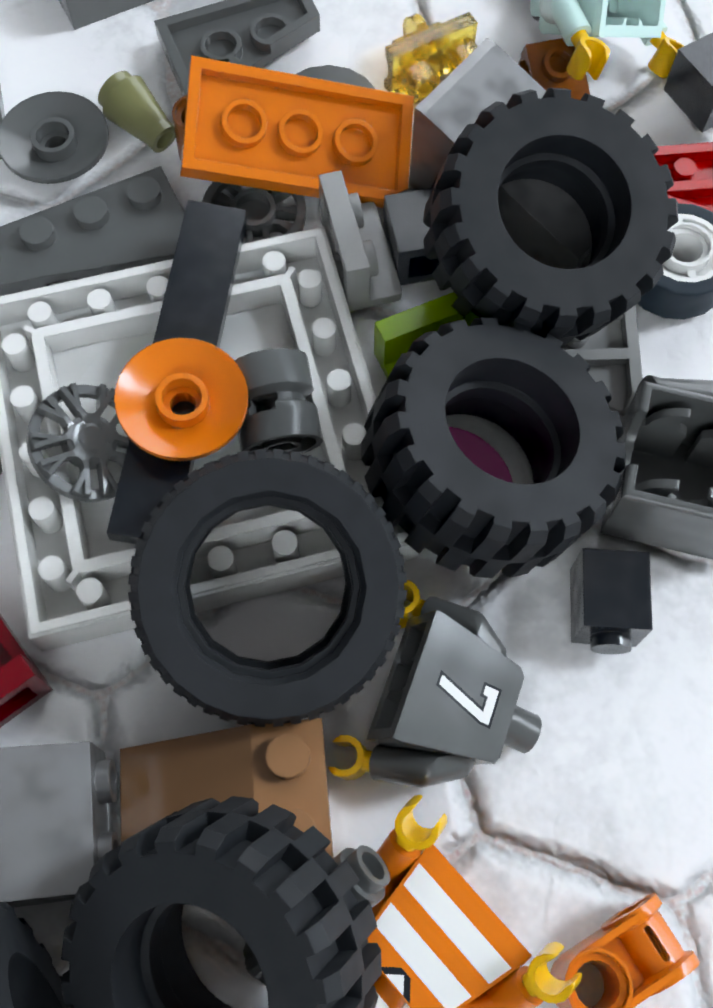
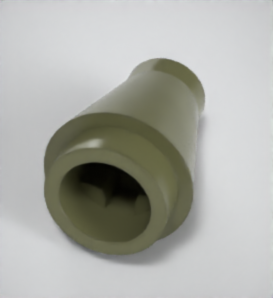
(134, 109)

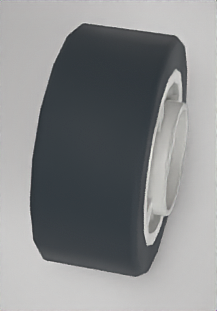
(688, 275)

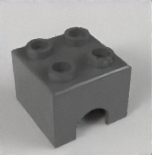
(667, 472)

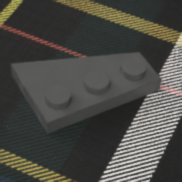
(235, 33)

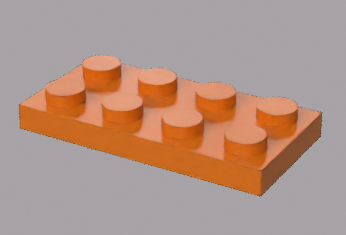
(289, 128)

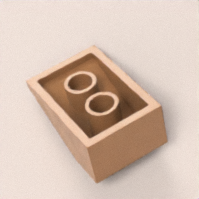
(246, 761)

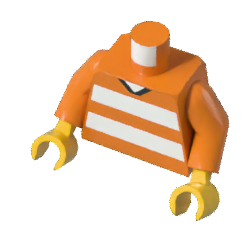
(443, 940)

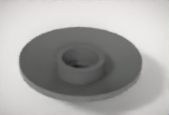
(53, 137)

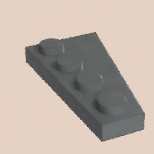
(92, 234)

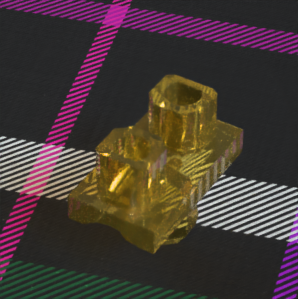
(427, 53)

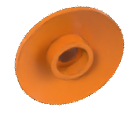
(175, 373)

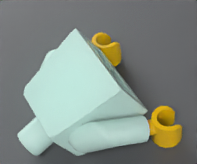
(584, 19)

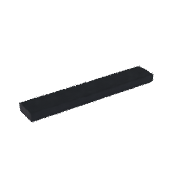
(192, 308)

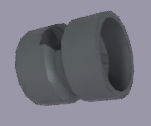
(277, 403)

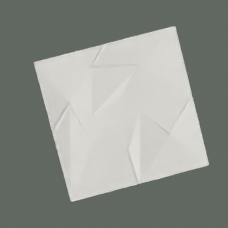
(85, 335)

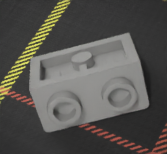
(357, 245)

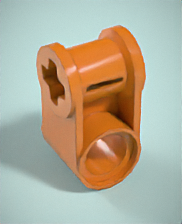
(633, 954)

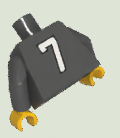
(443, 700)

